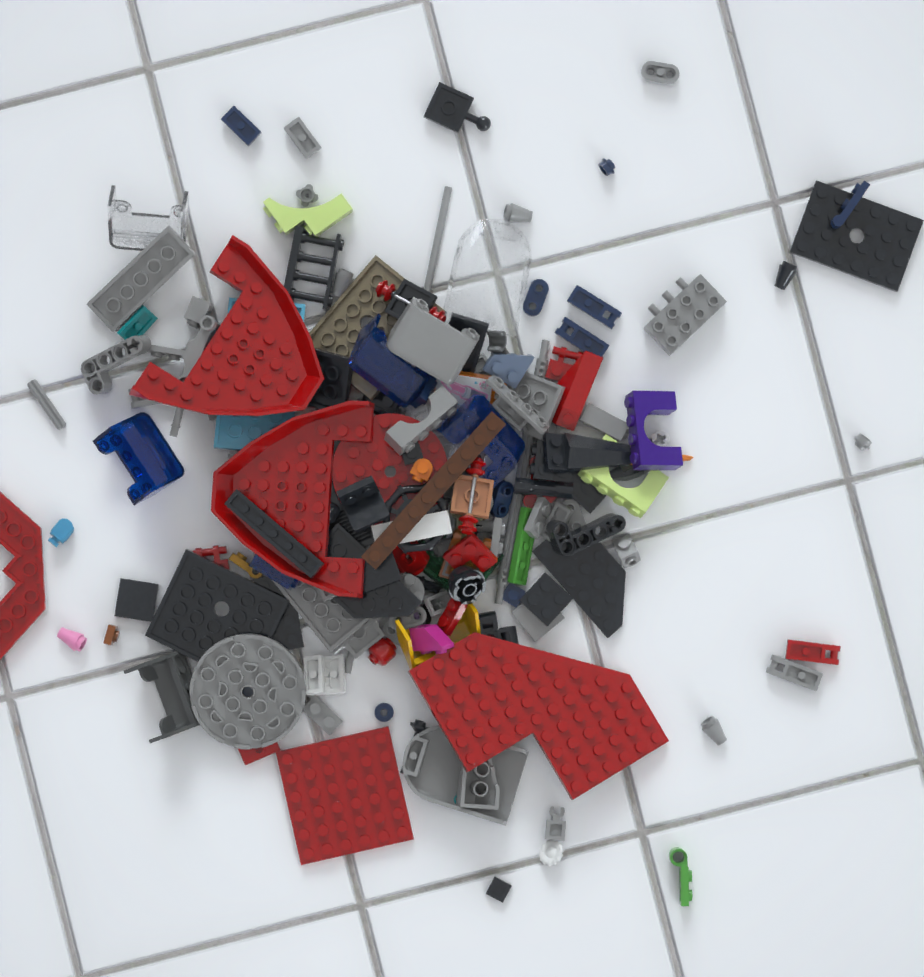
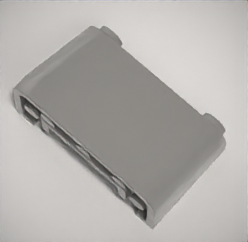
(431, 342)

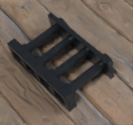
(296, 256)

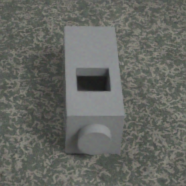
(604, 422)

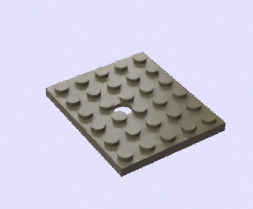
(342, 322)

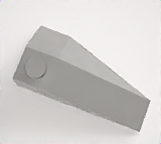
(478, 787)

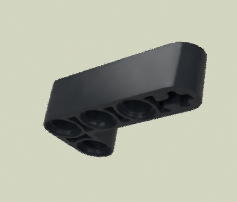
(587, 530)

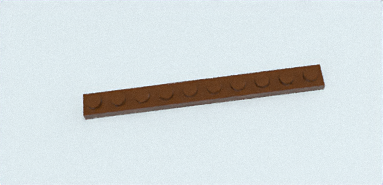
(433, 490)

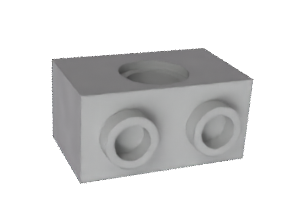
(196, 310)

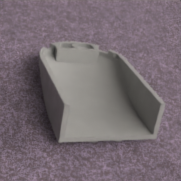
(434, 772)

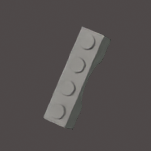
(405, 435)

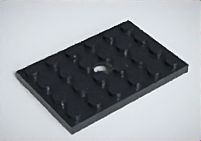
(886, 241)

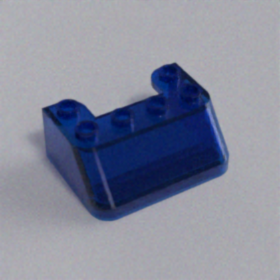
(503, 450)
(143, 454)

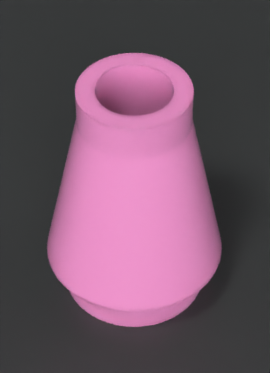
(73, 639)

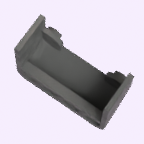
(172, 679)

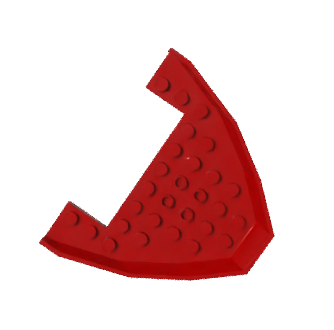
(256, 359)
(291, 481)

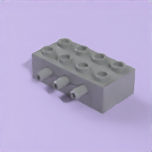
(683, 313)

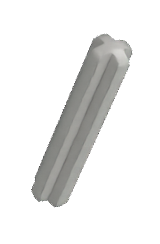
(46, 404)

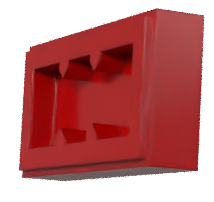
(255, 754)

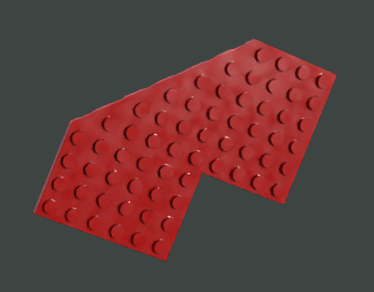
(500, 692)

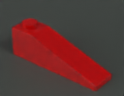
(577, 387)

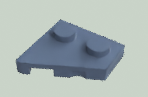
(508, 367)

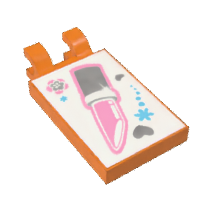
(468, 385)

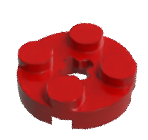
(408, 565)

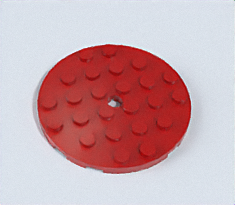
(362, 459)

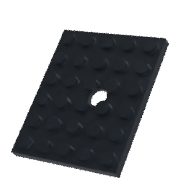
(188, 613)

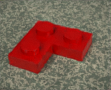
(470, 549)

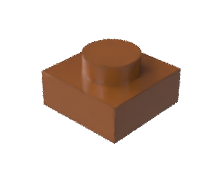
(111, 635)

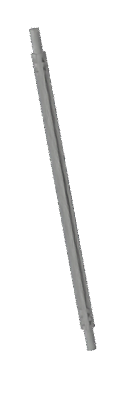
(516, 502)

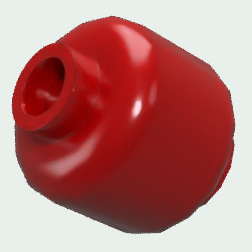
(382, 652)

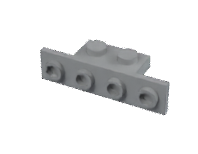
(514, 408)

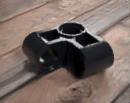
(489, 626)

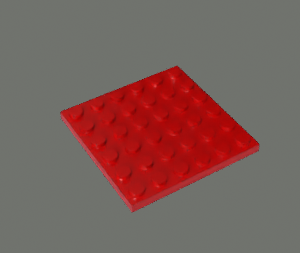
(344, 795)

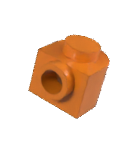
(421, 470)

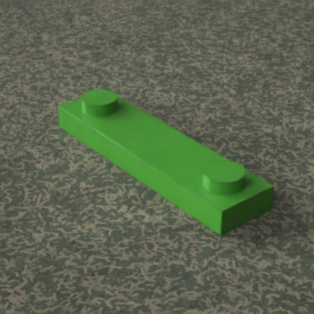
(522, 551)

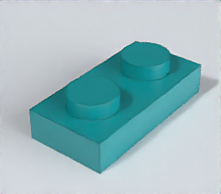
(138, 323)

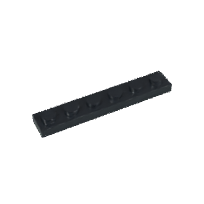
(274, 533)

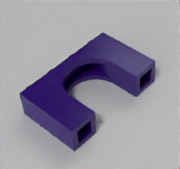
(644, 453)

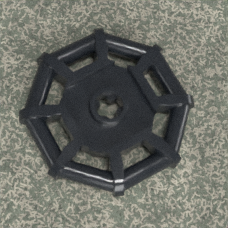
(401, 492)

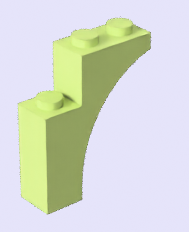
(317, 218)

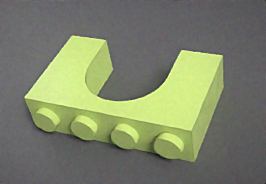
(635, 499)

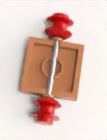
(472, 497)

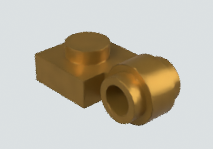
(240, 560)

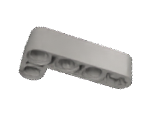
(116, 358)

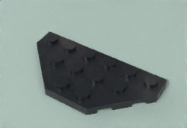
(591, 579)
(382, 602)

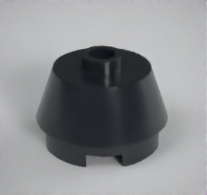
(466, 584)

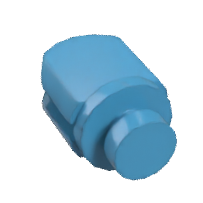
(61, 532)

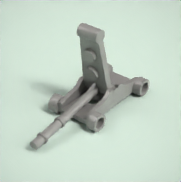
(190, 355)

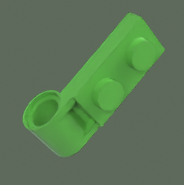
(685, 876)

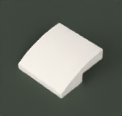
(324, 674)

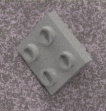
(496, 529)

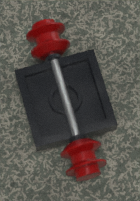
(403, 296)

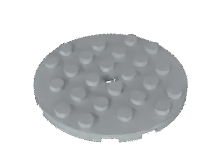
(252, 663)

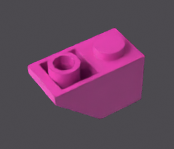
(429, 638)

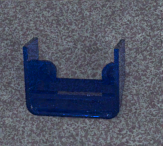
(385, 369)

